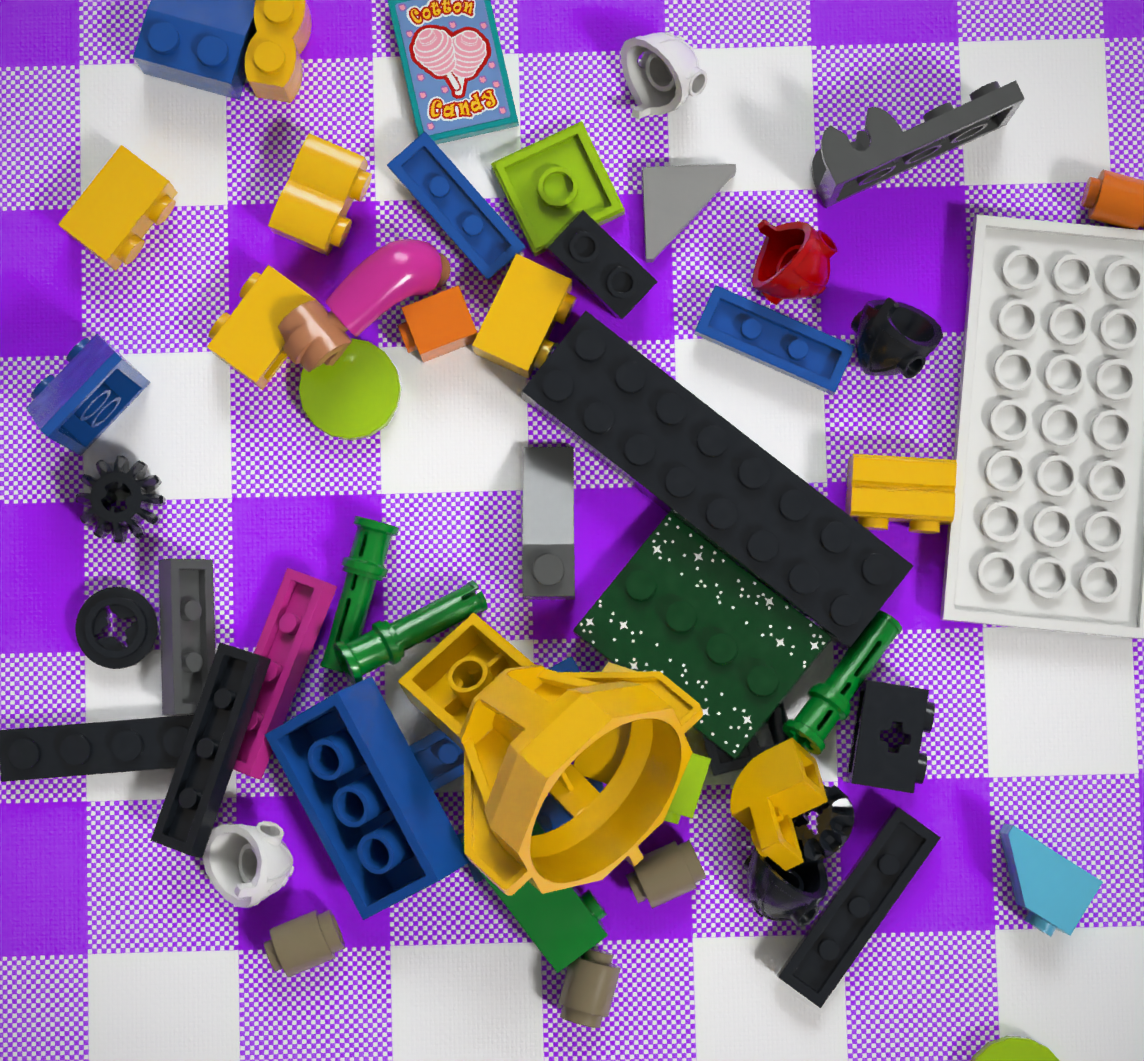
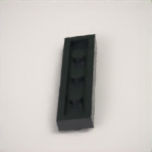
(92, 748)
(210, 750)
(858, 906)

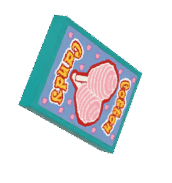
(453, 67)

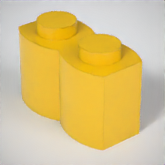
(274, 51)
(320, 194)

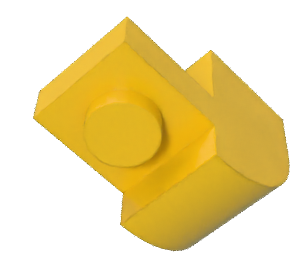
(772, 793)

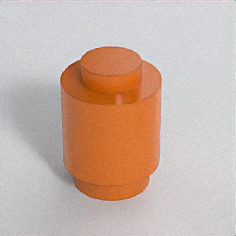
(1115, 200)

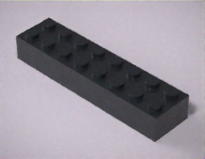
(715, 480)

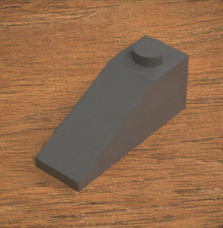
(548, 523)

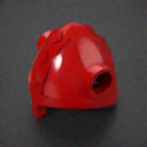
(792, 261)

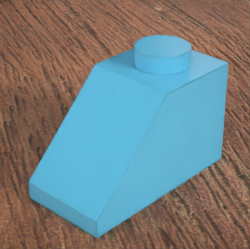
(1046, 883)

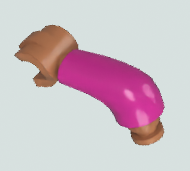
(371, 289)

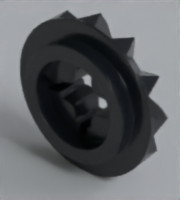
(94, 620)
(833, 826)

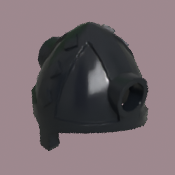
(894, 338)
(783, 893)

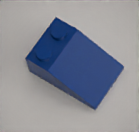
(197, 43)
(85, 394)

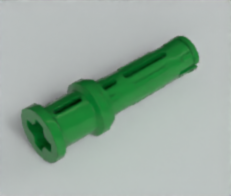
(363, 570)
(389, 641)
(830, 700)

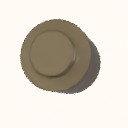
(666, 873)
(304, 942)
(589, 988)

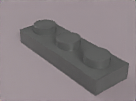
(185, 631)

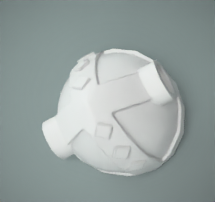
(663, 75)
(247, 862)

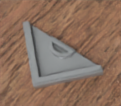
(675, 198)

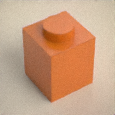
(437, 324)

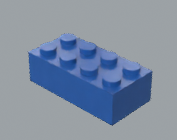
(367, 797)

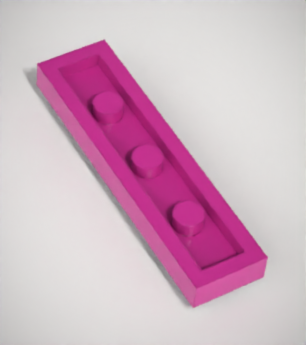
(288, 642)

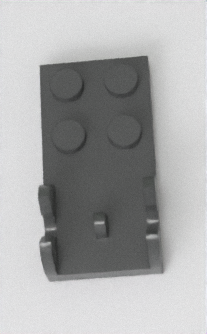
(886, 151)

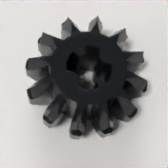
(104, 495)

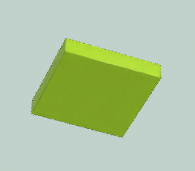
(553, 182)

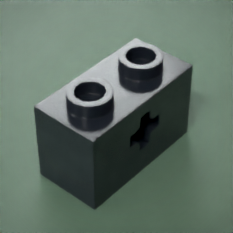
(600, 264)
(869, 756)

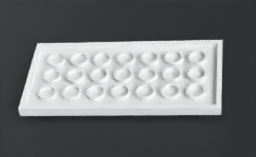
(1050, 431)

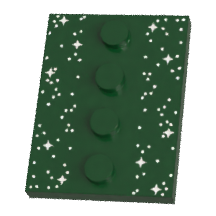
(707, 630)

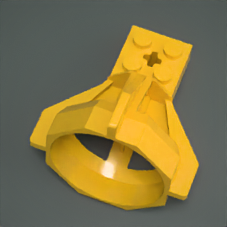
(518, 745)

